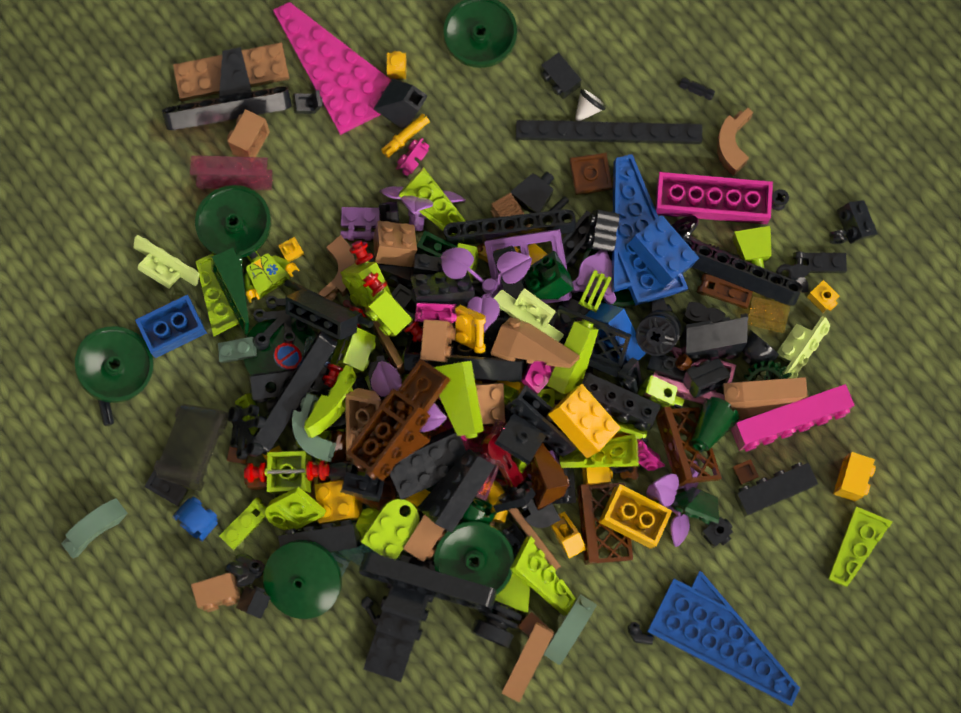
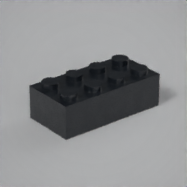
(427, 464)

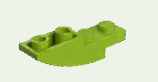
(330, 408)

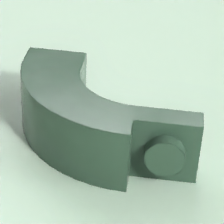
(314, 446)
(93, 525)
(570, 629)

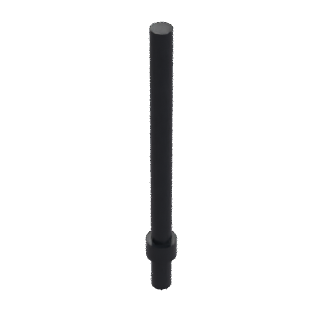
(360, 318)

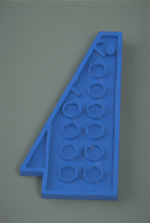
(635, 213)
(711, 630)

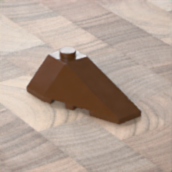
(547, 478)

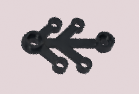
(281, 318)
(236, 417)

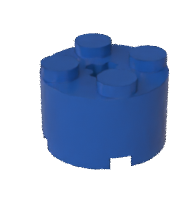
(196, 519)

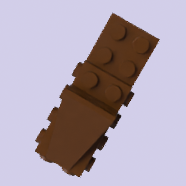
(396, 424)

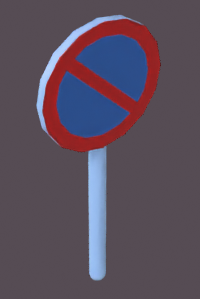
(288, 356)

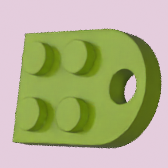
(294, 508)
(390, 530)

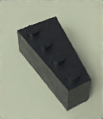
(456, 490)

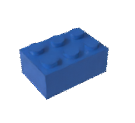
(663, 250)
(171, 326)

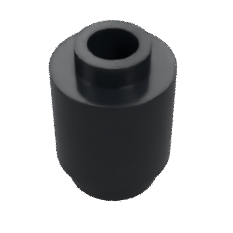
(338, 470)

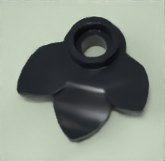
(797, 273)
(245, 569)

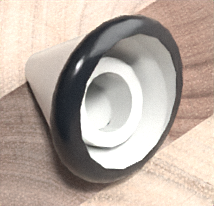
(588, 105)

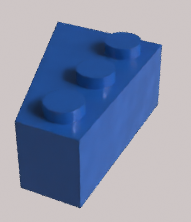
(619, 319)

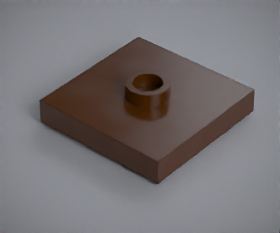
(590, 173)

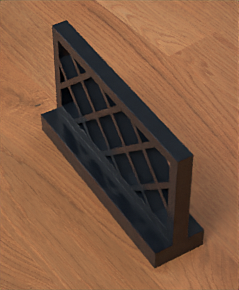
(599, 359)

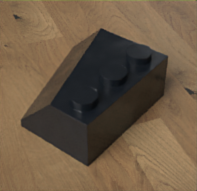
(715, 340)

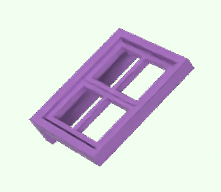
(522, 241)

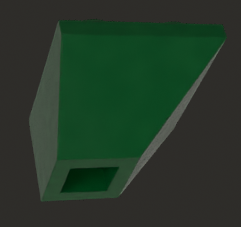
(548, 278)
(698, 505)

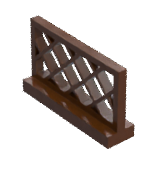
(675, 446)
(588, 528)

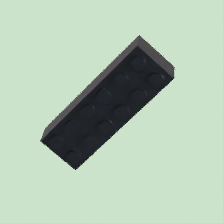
(484, 364)

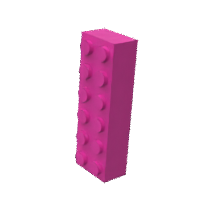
(714, 198)
(792, 417)

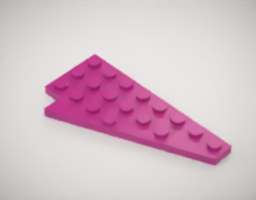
(343, 77)

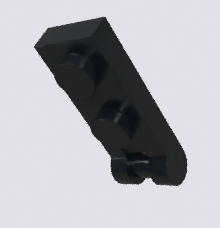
(822, 262)

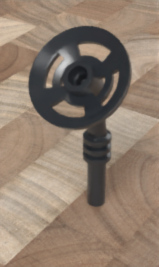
(685, 231)

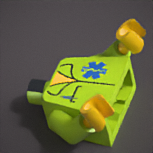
(266, 274)

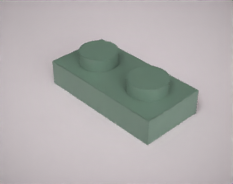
(237, 350)

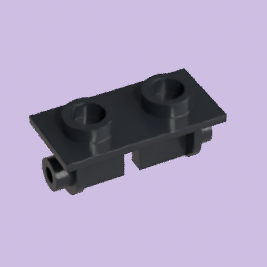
(515, 537)

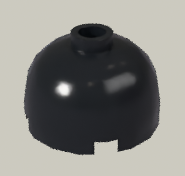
(758, 350)

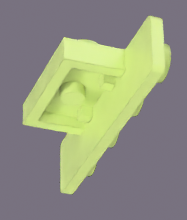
(162, 265)
(529, 309)
(801, 344)

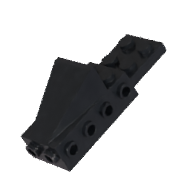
(398, 626)

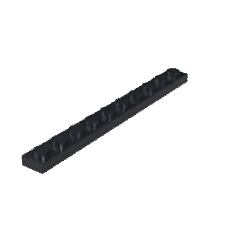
(608, 132)

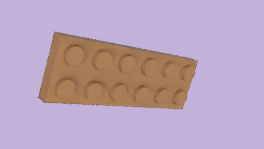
(203, 76)

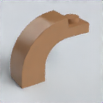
(729, 153)
(340, 252)

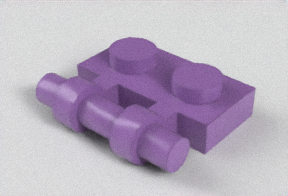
(359, 218)

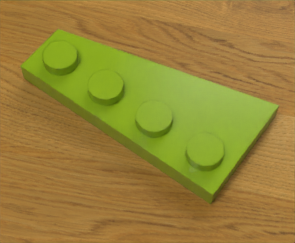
(443, 210)
(218, 308)
(616, 453)
(857, 544)
(541, 577)

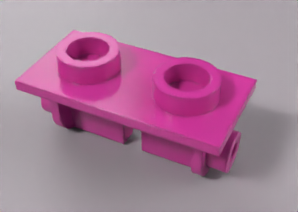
(407, 161)
(436, 312)
(648, 458)

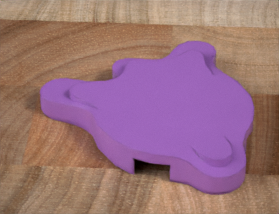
(600, 263)

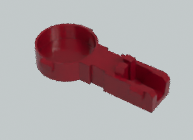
(507, 466)

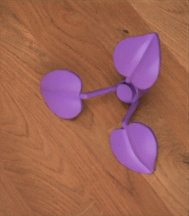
(416, 204)
(511, 267)
(386, 378)
(664, 491)

